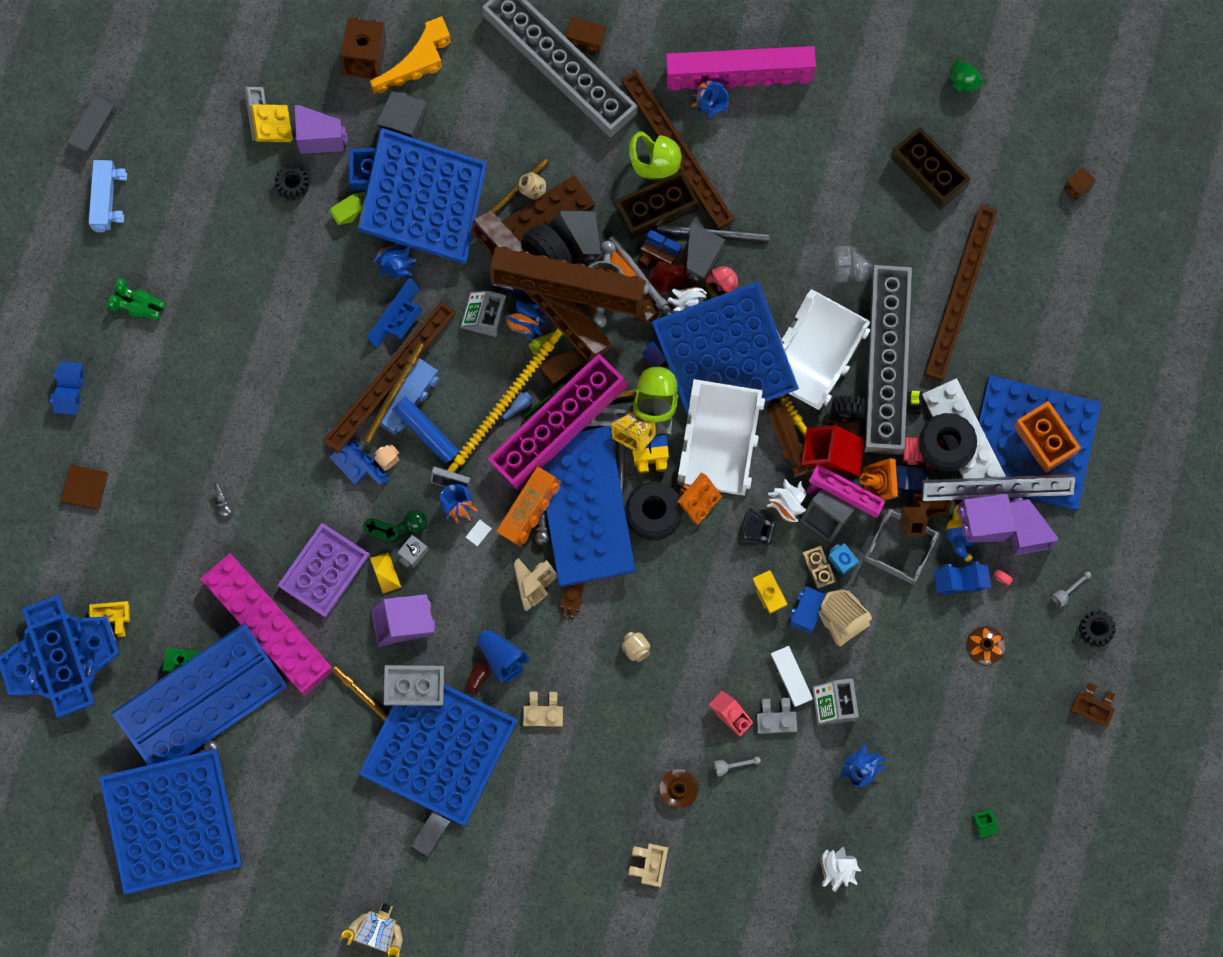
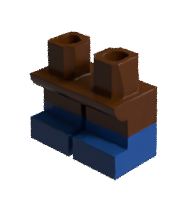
(652, 250)

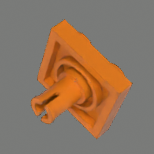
(881, 479)
(699, 498)

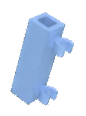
(102, 195)

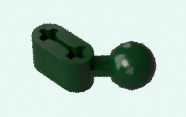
(413, 522)

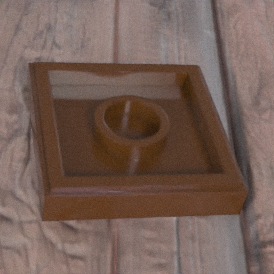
(84, 487)

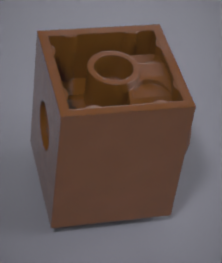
(363, 48)

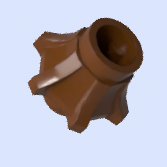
(648, 312)

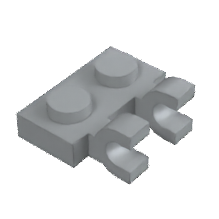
(776, 722)

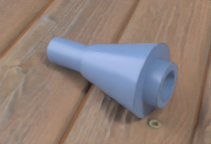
(520, 403)

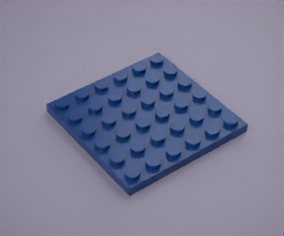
(422, 196)
(727, 343)
(1010, 400)
(440, 753)
(170, 821)

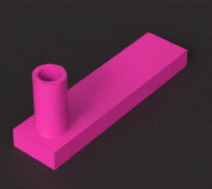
(844, 490)

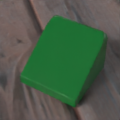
(985, 823)

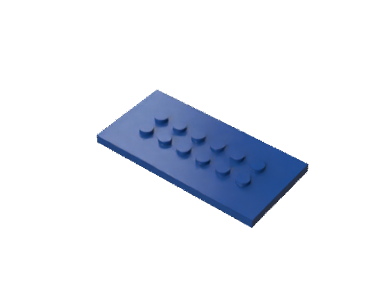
(588, 511)
(200, 698)

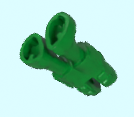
(139, 306)

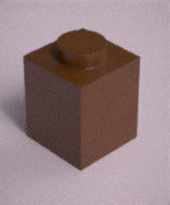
(1079, 184)

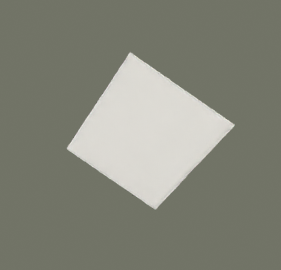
(478, 532)

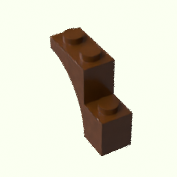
(915, 518)

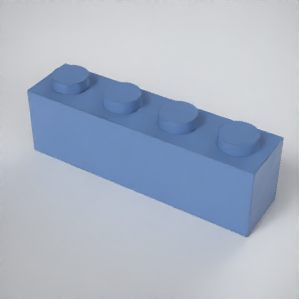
(415, 388)

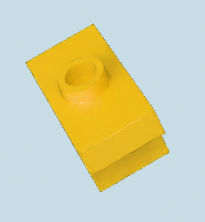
(769, 592)

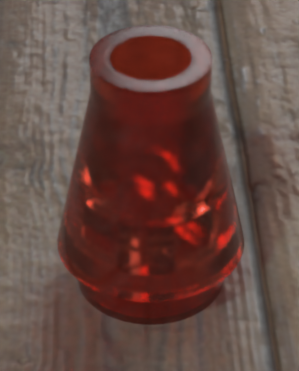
(477, 677)

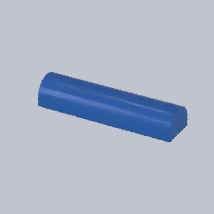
(425, 430)

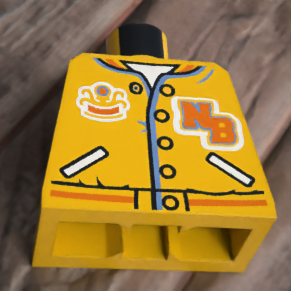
(633, 431)

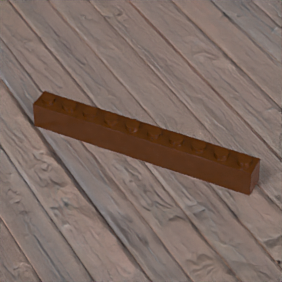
(563, 313)

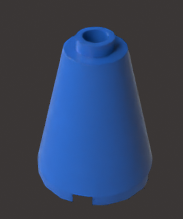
(503, 657)

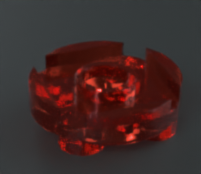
(668, 276)

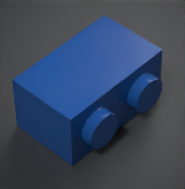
(807, 611)

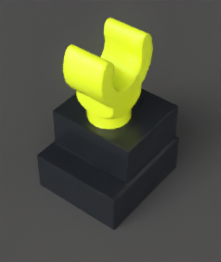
(914, 402)

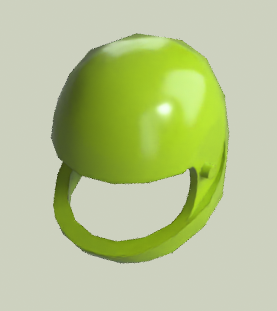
(663, 154)
(656, 384)

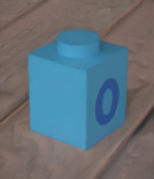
(842, 559)

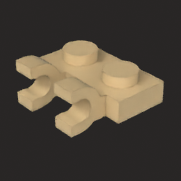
(543, 715)
(654, 864)

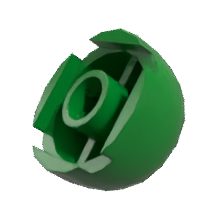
(965, 77)

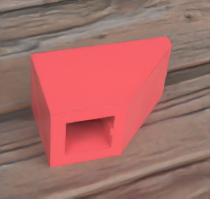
(731, 713)

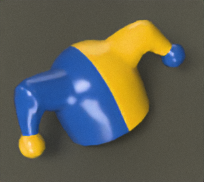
(955, 536)

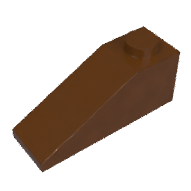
(562, 367)

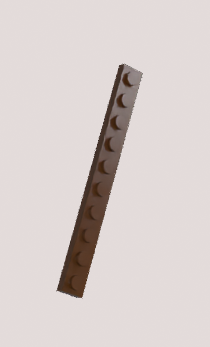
(662, 126)
(961, 293)
(383, 383)

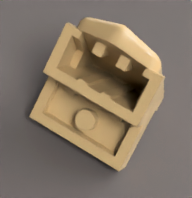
(533, 584)
(843, 615)

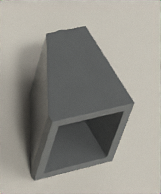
(403, 114)
(579, 234)
(703, 254)
(827, 515)

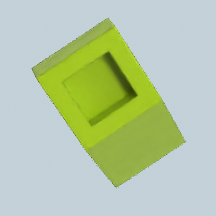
(348, 209)

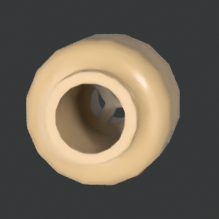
(532, 185)
(635, 646)

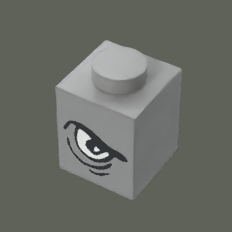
(412, 552)

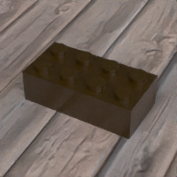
(930, 168)
(656, 204)

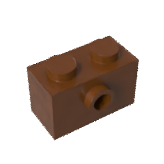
(586, 34)

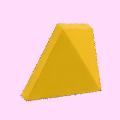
(385, 572)

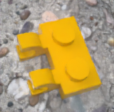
(116, 612)

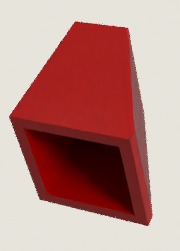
(833, 450)

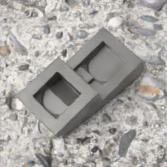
(431, 833)

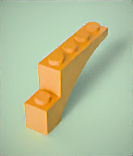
(419, 61)

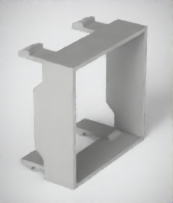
(891, 570)

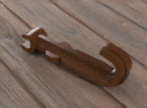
(787, 437)

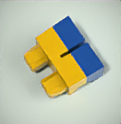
(658, 455)

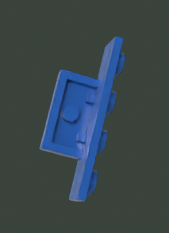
(398, 316)
(357, 463)

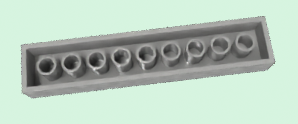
(562, 63)
(888, 360)

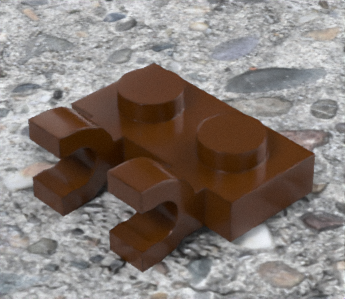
(1091, 709)

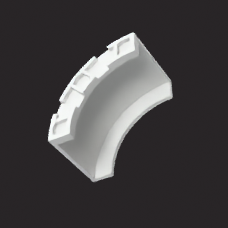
(822, 346)
(720, 435)

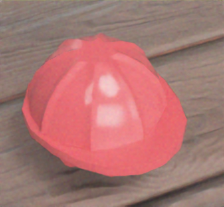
(724, 278)

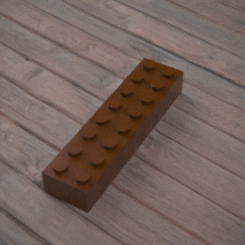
(567, 281)

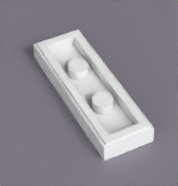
(791, 676)

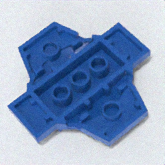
(58, 656)

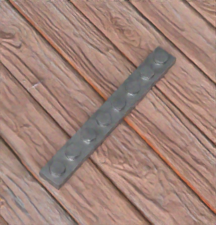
(983, 487)

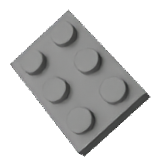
(413, 685)

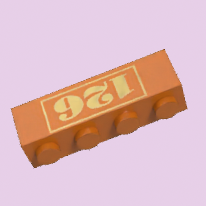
(529, 506)

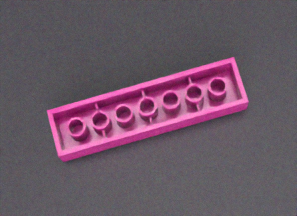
(740, 67)
(558, 421)
(268, 624)

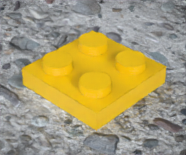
(271, 123)

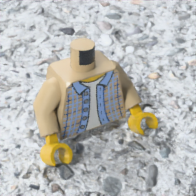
(376, 931)

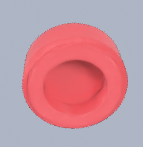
(1002, 577)

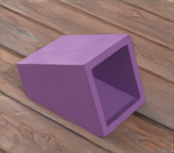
(318, 132)
(987, 519)
(1031, 529)
(402, 619)

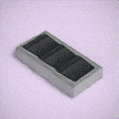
(445, 478)

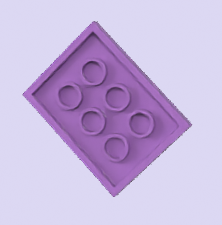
(323, 570)

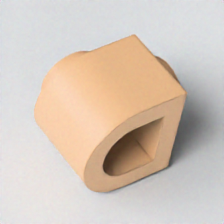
(386, 457)

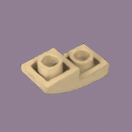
(818, 567)

